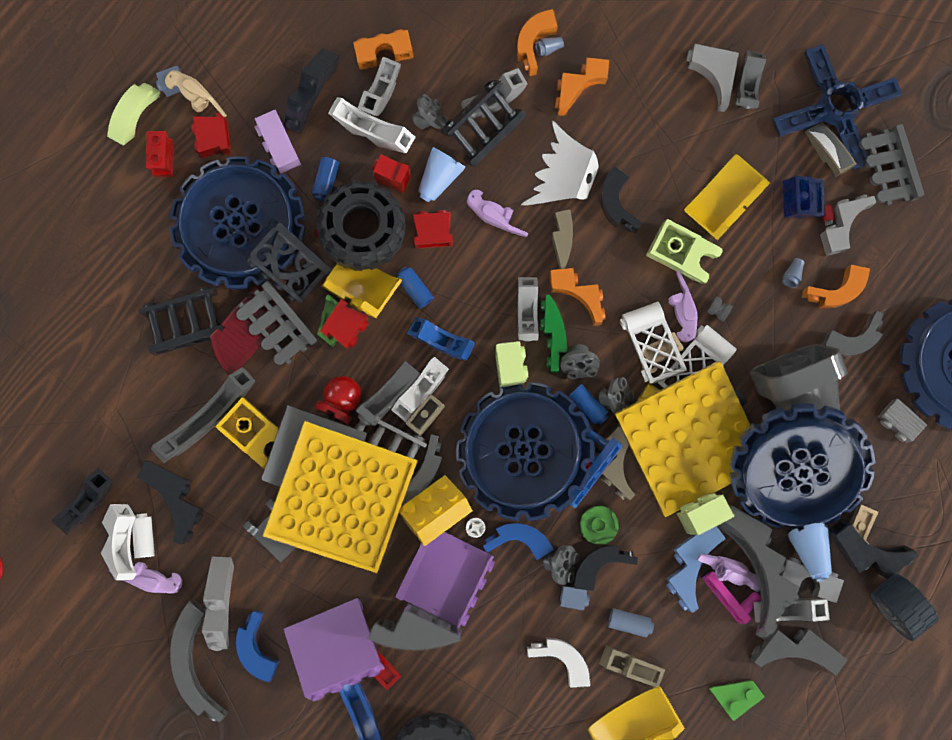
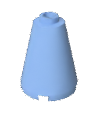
(438, 174)
(813, 549)

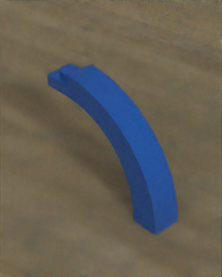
(361, 712)

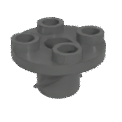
(429, 113)
(580, 362)
(617, 396)
(562, 564)

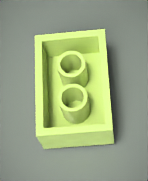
(510, 364)
(704, 514)

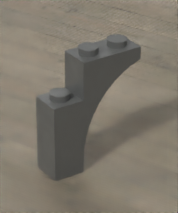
(379, 404)
(806, 646)

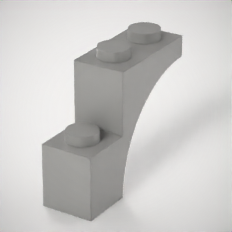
(836, 237)

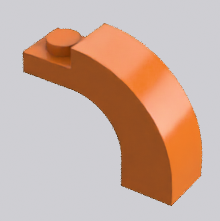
(537, 27)
(853, 284)

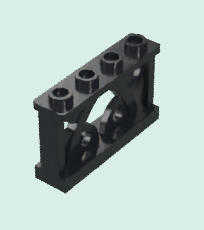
(285, 236)

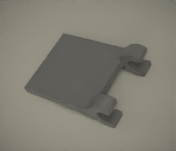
(276, 548)

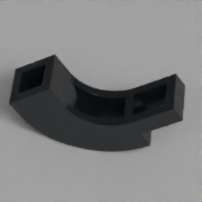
(611, 204)
(93, 493)
(593, 561)

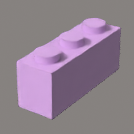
(276, 141)

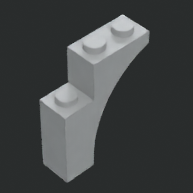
(217, 603)

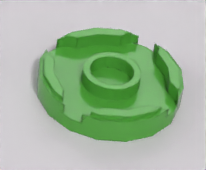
(599, 525)

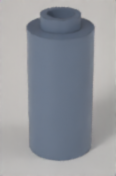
(630, 622)

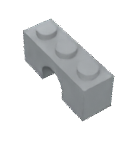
(824, 589)

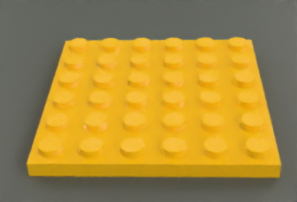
(686, 436)
(340, 497)

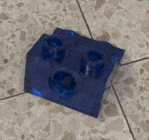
(803, 197)

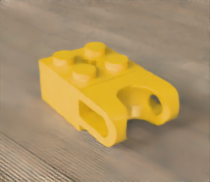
(254, 438)

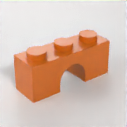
(396, 42)

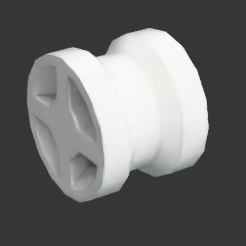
(474, 528)

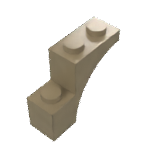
(614, 472)

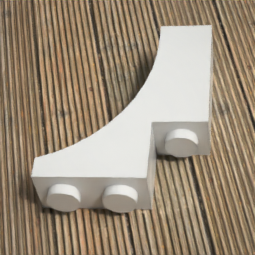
(378, 131)

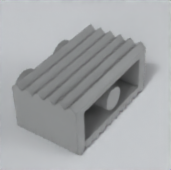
(901, 421)

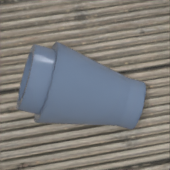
(548, 45)
(793, 275)

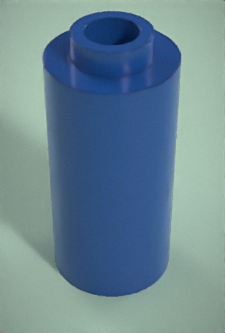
(325, 178)
(415, 287)
(589, 405)

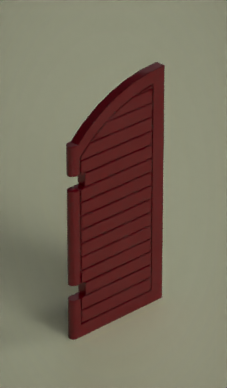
(235, 342)

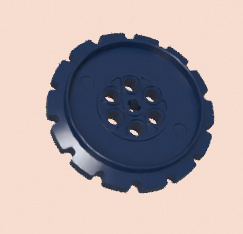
(213, 193)
(929, 364)
(825, 433)
(558, 471)

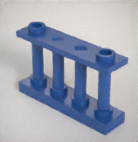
(609, 451)

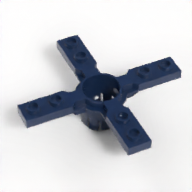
(822, 111)

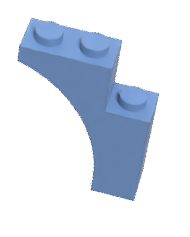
(684, 579)

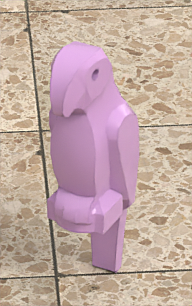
(492, 213)
(685, 311)
(731, 570)
(154, 581)

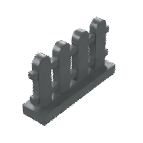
(903, 165)
(274, 313)

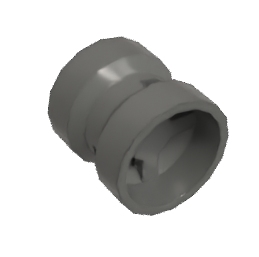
(720, 309)

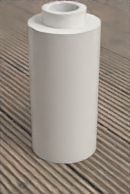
(142, 536)

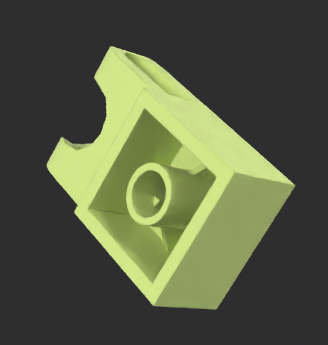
(688, 250)

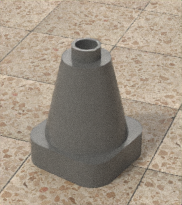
(802, 377)

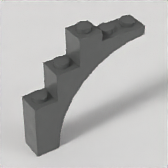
(768, 565)

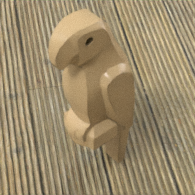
(192, 91)

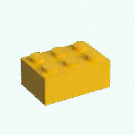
(435, 510)

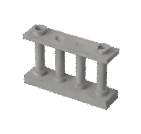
(417, 440)

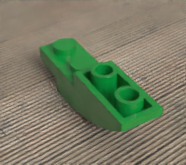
(554, 327)

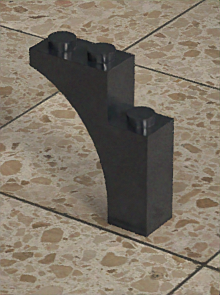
(311, 82)
(173, 489)
(861, 554)

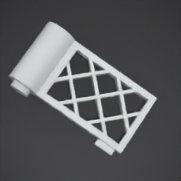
(645, 319)
(710, 343)

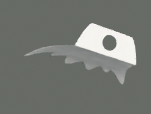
(567, 171)

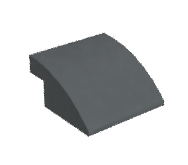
(288, 436)
(415, 631)

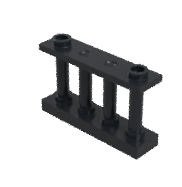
(500, 129)
(179, 340)

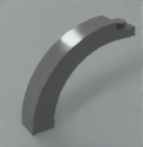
(206, 418)
(427, 472)
(182, 663)

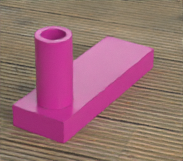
(737, 610)

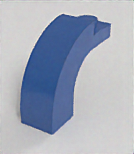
(440, 339)
(530, 536)
(249, 653)

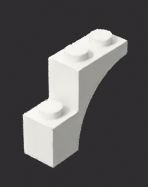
(116, 551)

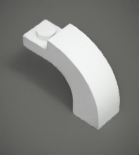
(424, 385)
(577, 669)

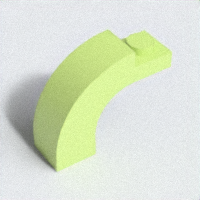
(128, 111)

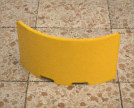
(726, 196)
(365, 289)
(640, 718)

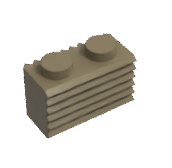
(425, 414)

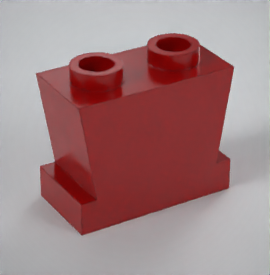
(211, 135)
(159, 154)
(391, 173)
(433, 229)
(345, 325)

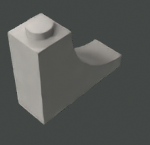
(717, 67)

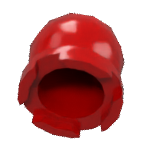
(340, 397)

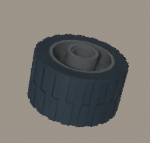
(904, 607)

